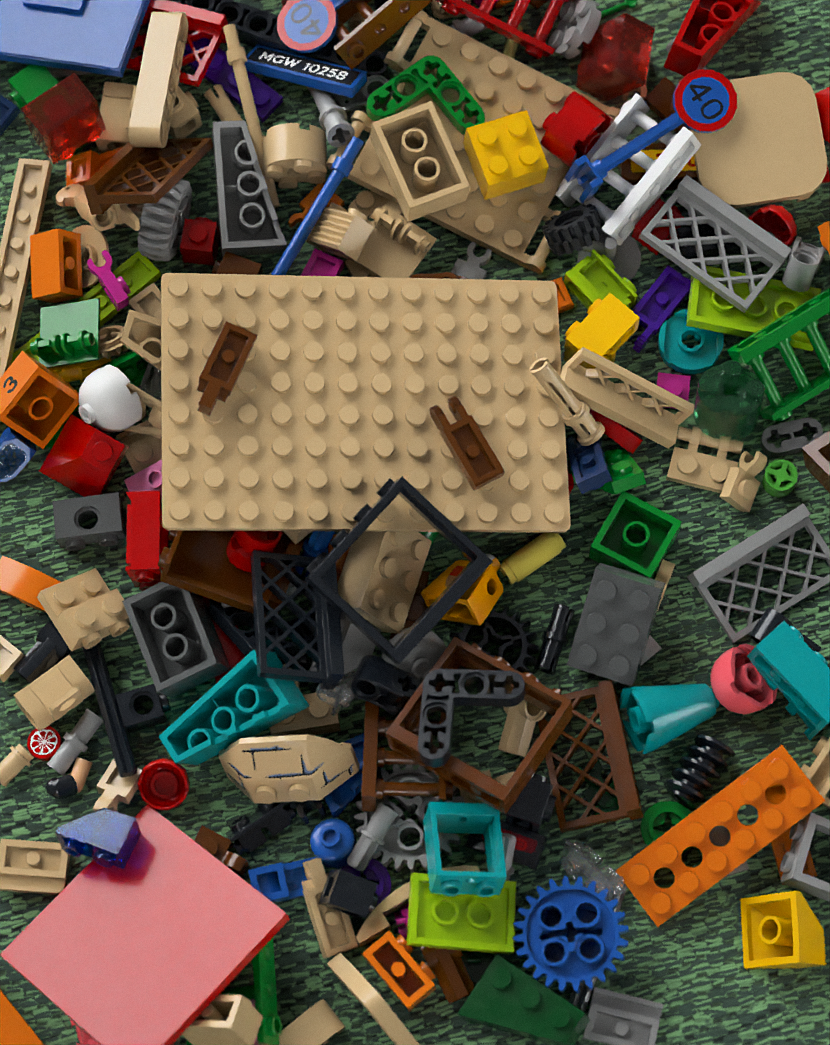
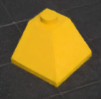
(781, 932)

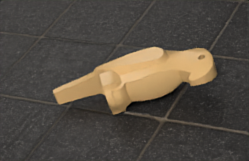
(75, 196)

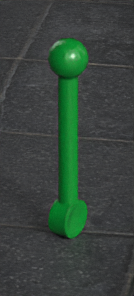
(628, 3)

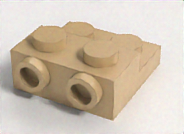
(85, 610)

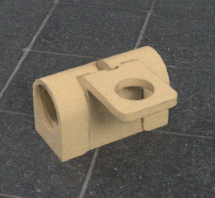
(116, 115)
(54, 693)

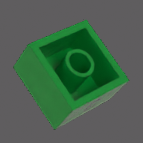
(635, 536)

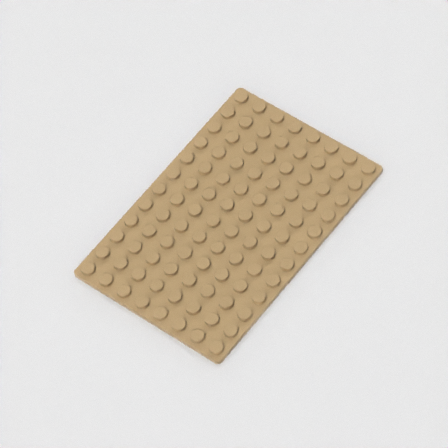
(345, 399)

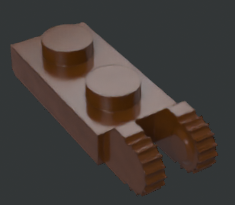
(467, 444)

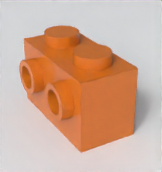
(56, 266)
(399, 970)

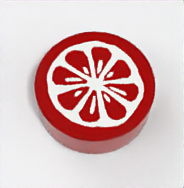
(44, 743)

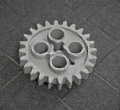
(393, 848)

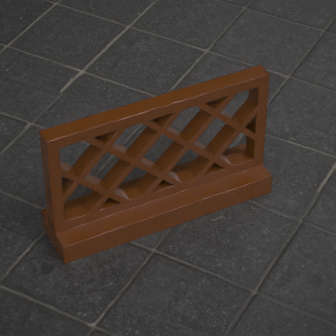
(143, 173)
(618, 759)

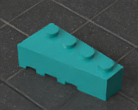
(232, 710)

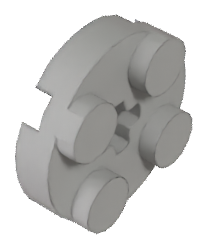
(577, 25)

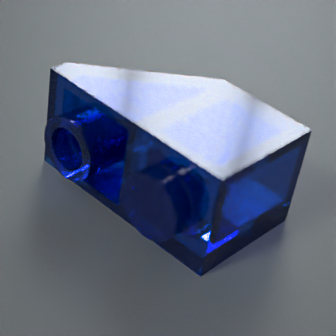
(101, 835)

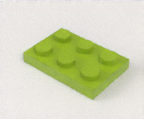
(461, 920)

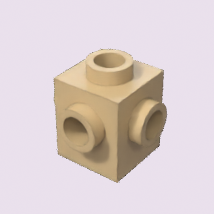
(185, 115)

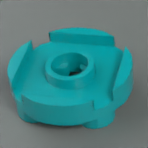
(685, 359)

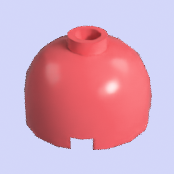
(738, 682)

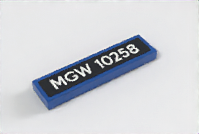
(305, 71)

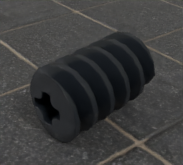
(697, 769)

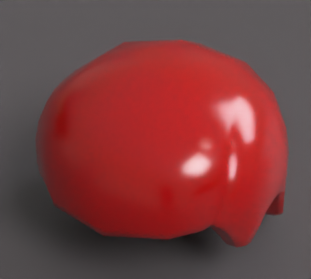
(777, 221)
(163, 778)

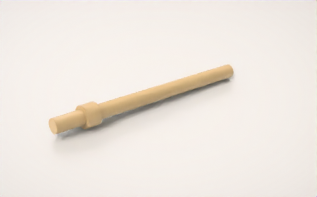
(237, 58)

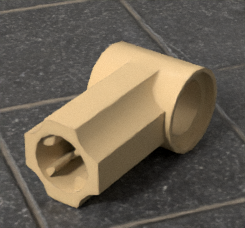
(519, 727)

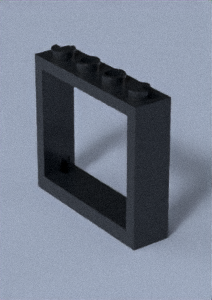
(343, 540)

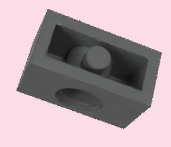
(72, 513)

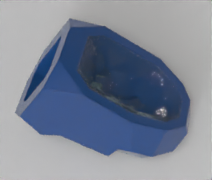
(14, 453)

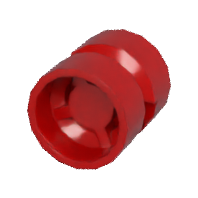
(244, 542)

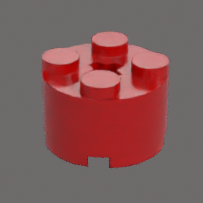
(574, 128)

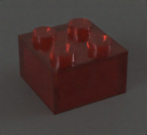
(616, 58)
(64, 118)

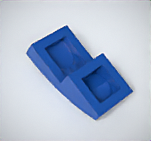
(279, 880)

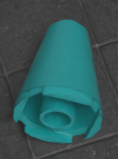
(665, 712)

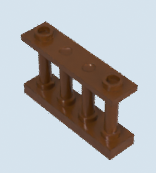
(374, 29)
(375, 757)

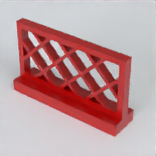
(200, 25)

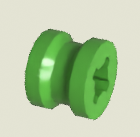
(782, 471)

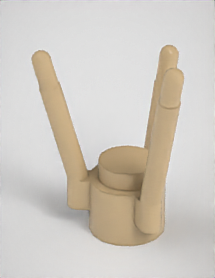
(155, 415)

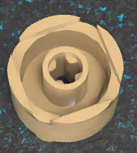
(295, 155)

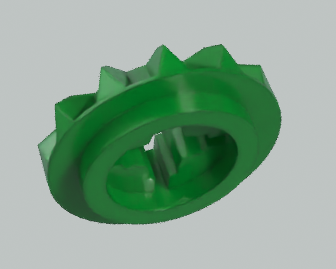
(656, 816)

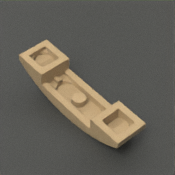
(376, 923)

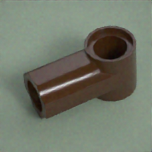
(449, 971)

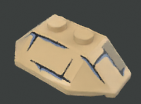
(288, 767)

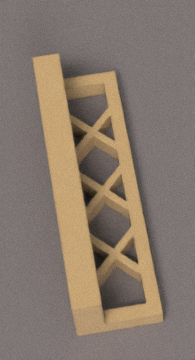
(620, 400)

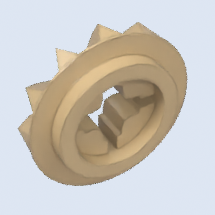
(110, 341)

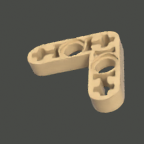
(371, 1001)

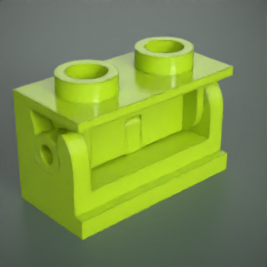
(596, 278)

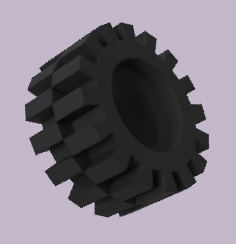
(573, 229)

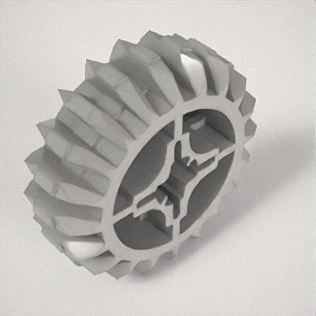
(164, 223)

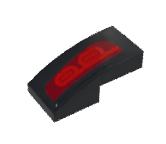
(528, 845)

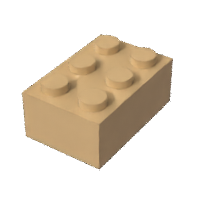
(419, 161)
(383, 576)

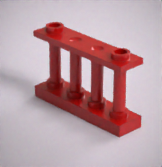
(534, 46)

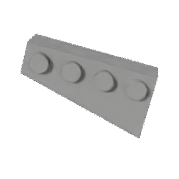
(244, 206)

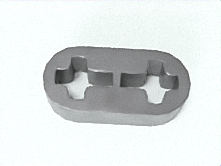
(789, 429)

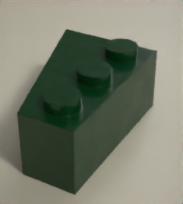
(522, 1006)

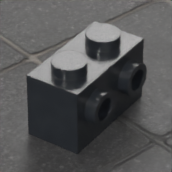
(533, 805)

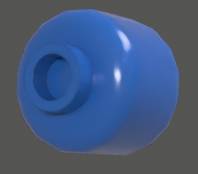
(332, 842)

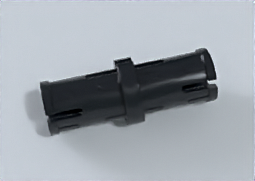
(554, 639)

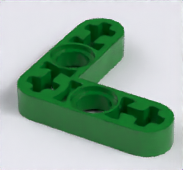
(426, 85)

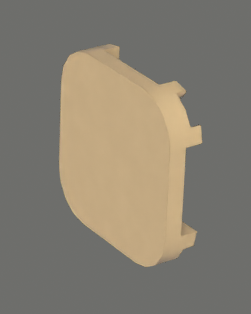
(769, 147)

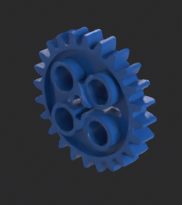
(568, 902)

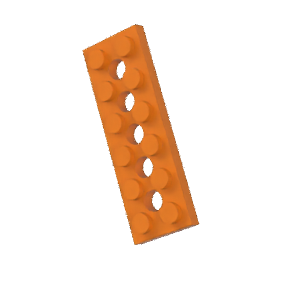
(744, 839)

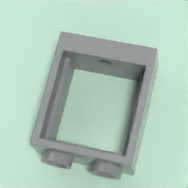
(794, 860)

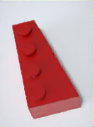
(706, 31)

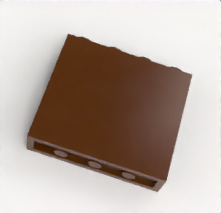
(202, 567)

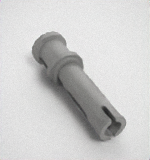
(332, 118)

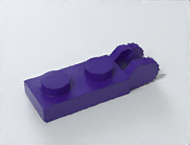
(660, 303)

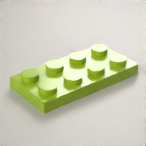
(714, 313)

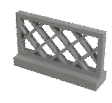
(735, 229)
(751, 548)

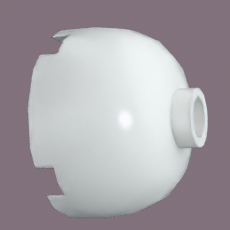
(107, 401)

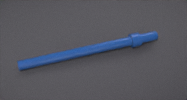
(341, 168)

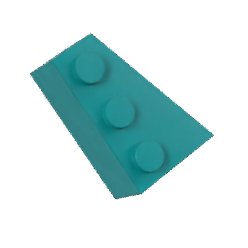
(798, 673)

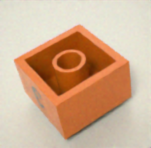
(35, 400)

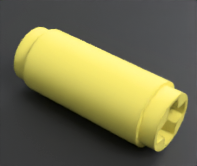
(532, 556)

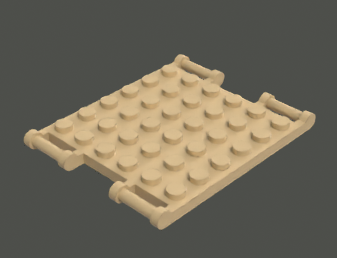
(501, 89)

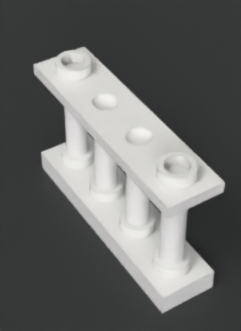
(658, 175)

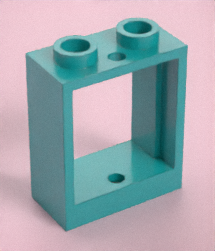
(464, 818)

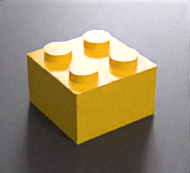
(505, 154)

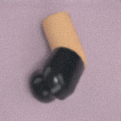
(72, 783)

